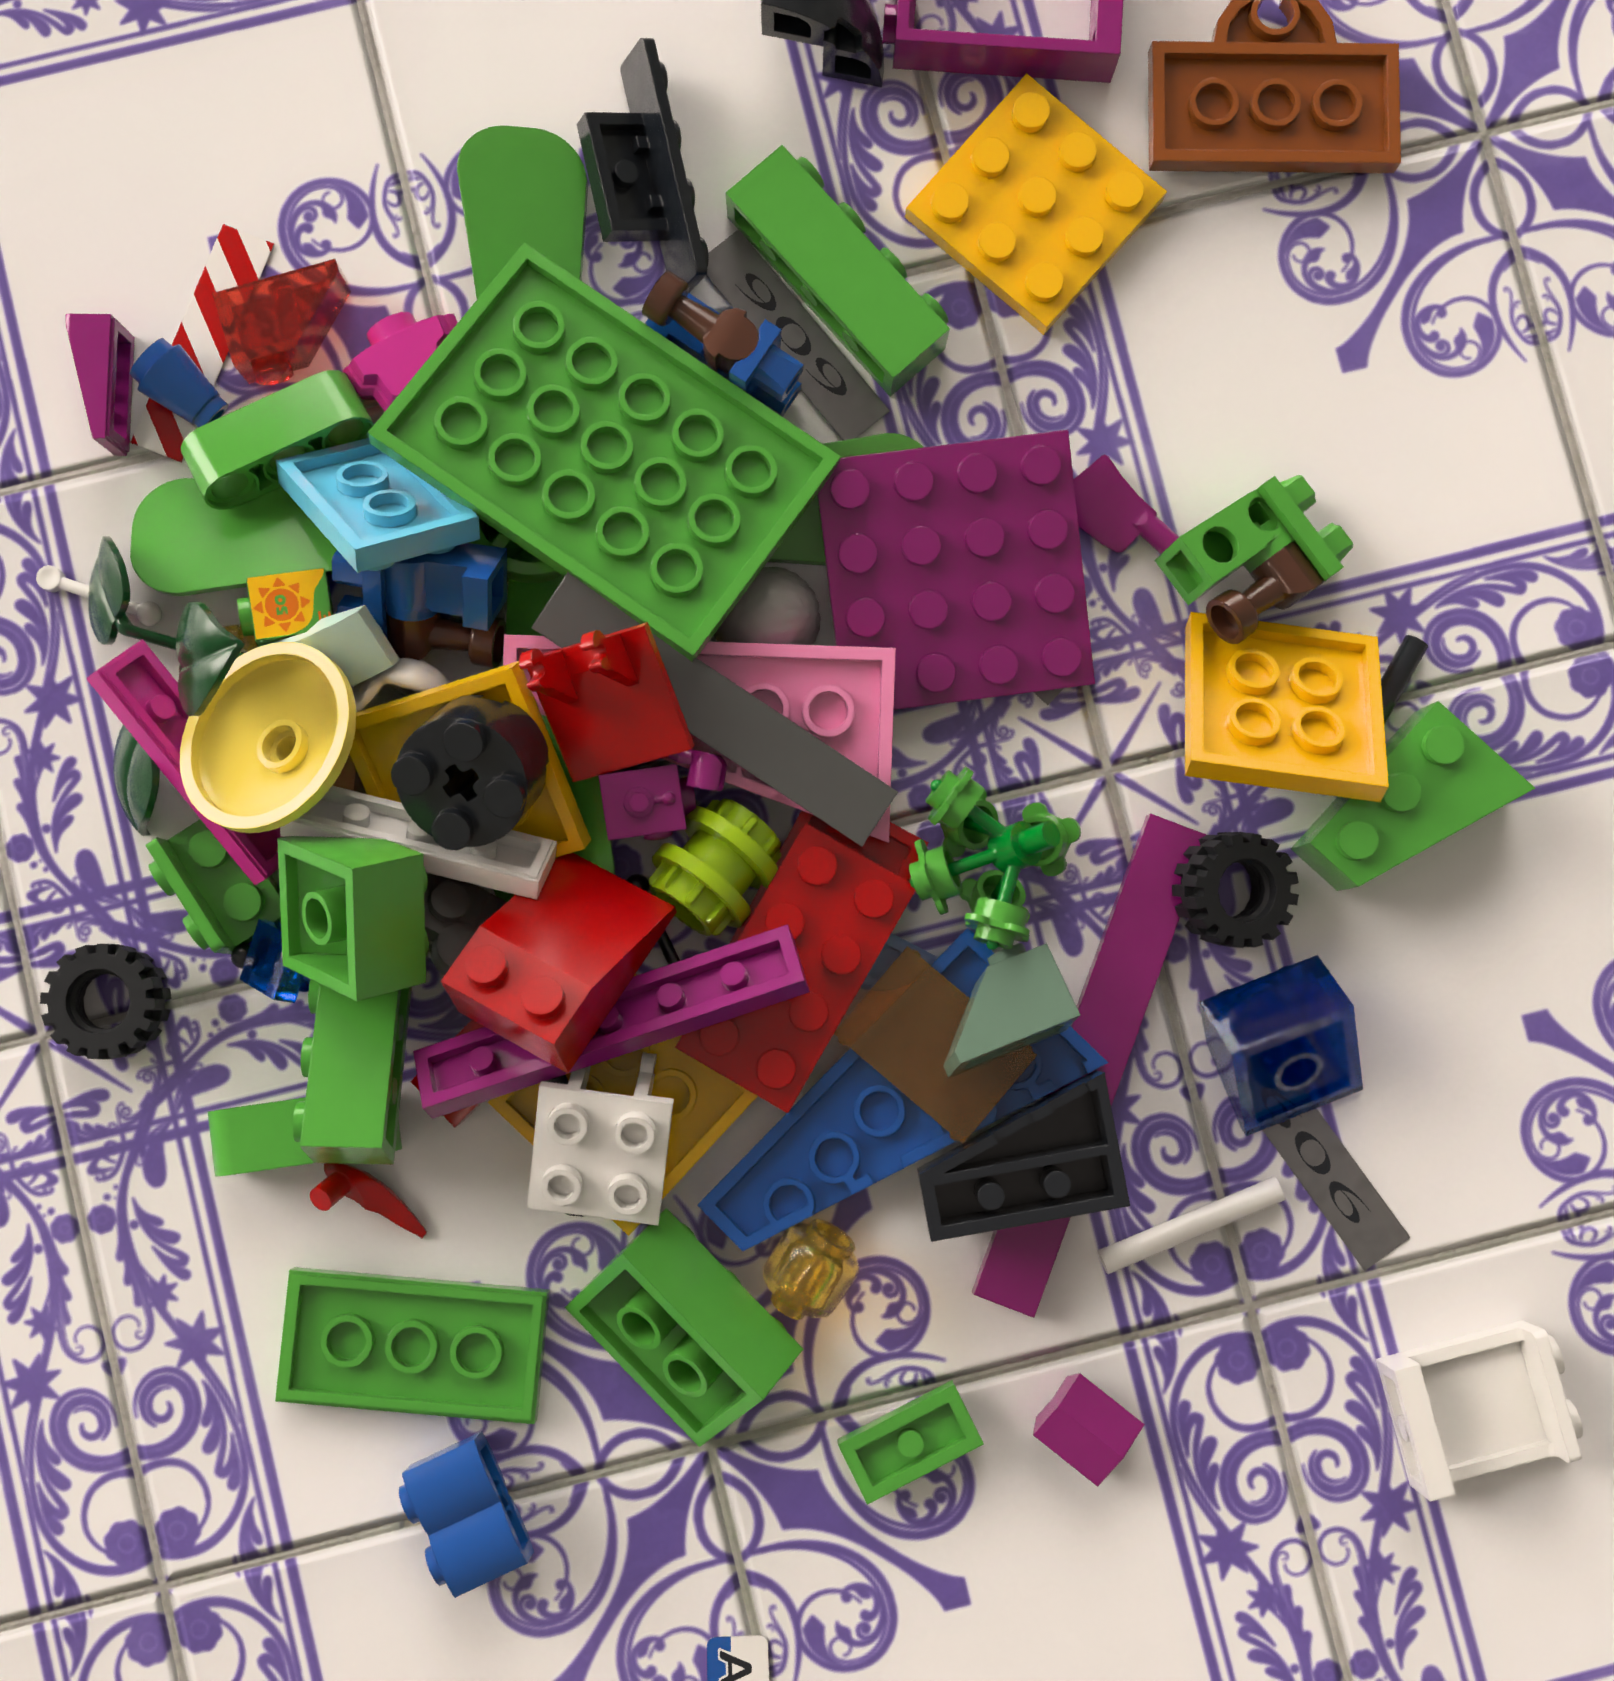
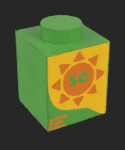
(284, 604)

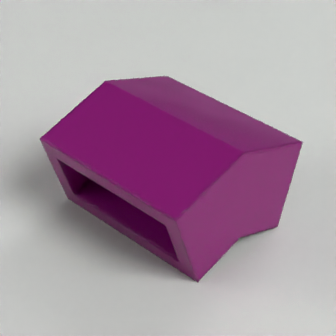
(1086, 1428)

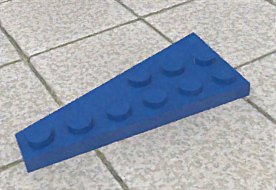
(863, 1128)

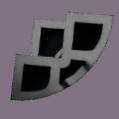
(842, 27)

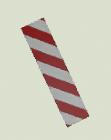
(234, 261)

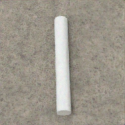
(1191, 1225)

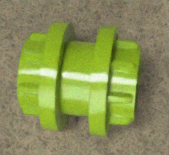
(716, 866)

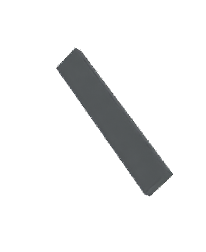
(737, 722)

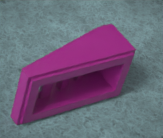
(103, 363)

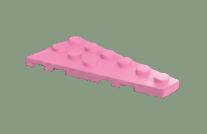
(827, 690)

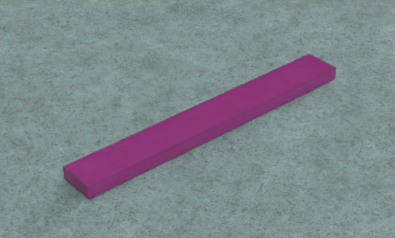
(1109, 1020)

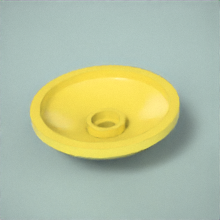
(269, 738)

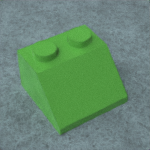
(353, 913)

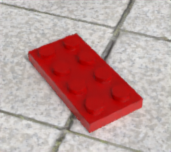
(840, 920)

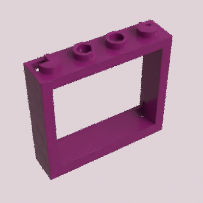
(1007, 54)

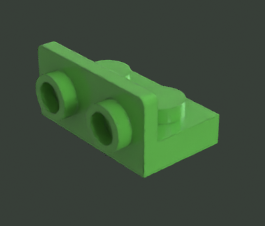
(212, 888)

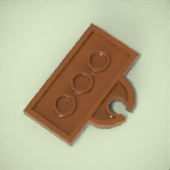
(1274, 97)

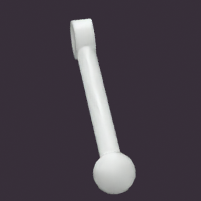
(53, 580)

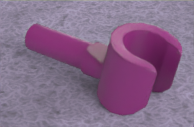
(705, 769)

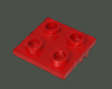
(608, 701)

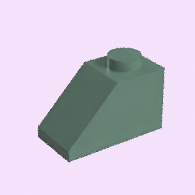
(1011, 1007)

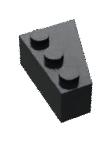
(1030, 1168)

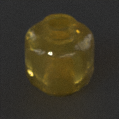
(811, 1269)

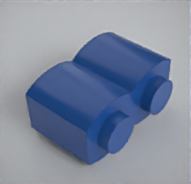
(466, 1515)

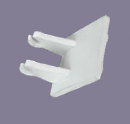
(601, 1149)

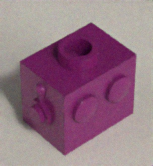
(646, 802)

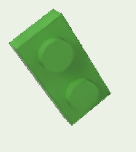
(909, 1442)

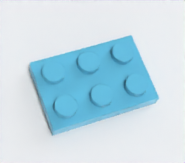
(374, 506)

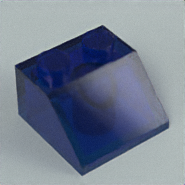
(1283, 1044)

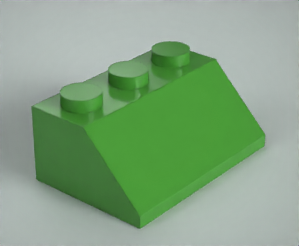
(685, 1329)

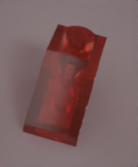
(281, 320)

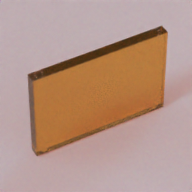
(906, 1035)

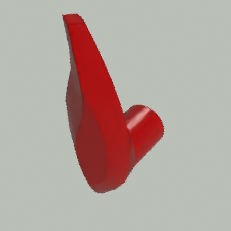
(365, 1190)

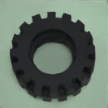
(1268, 895)
(67, 995)

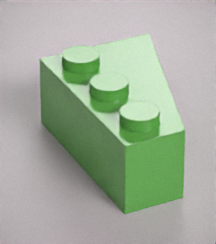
(1437, 786)

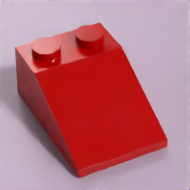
(558, 962)

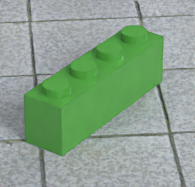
(838, 269)
(352, 1077)

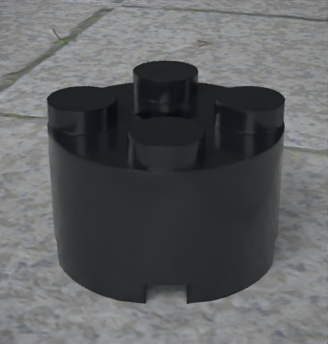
(471, 771)

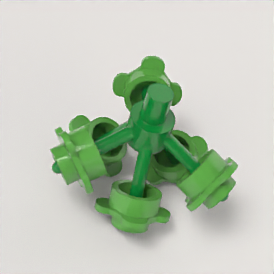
(972, 824)

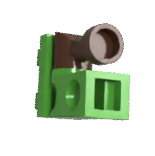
(1271, 541)

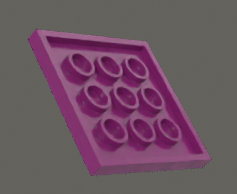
(961, 566)

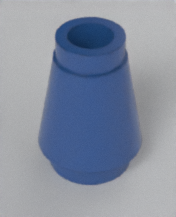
(177, 383)

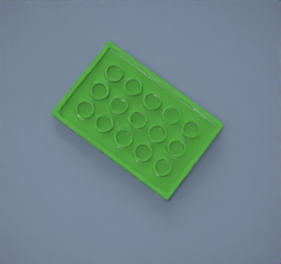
(605, 450)

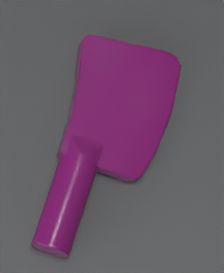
(1115, 512)

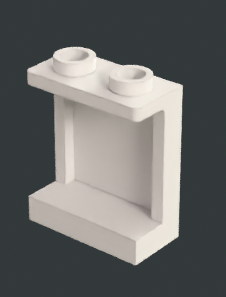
(1479, 1406)

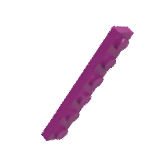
(649, 1011)

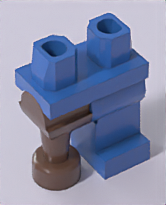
(725, 342)
(415, 592)

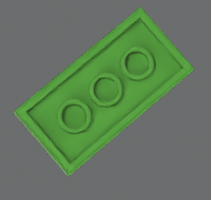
(412, 1345)

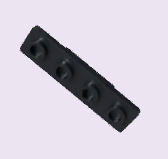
(640, 170)

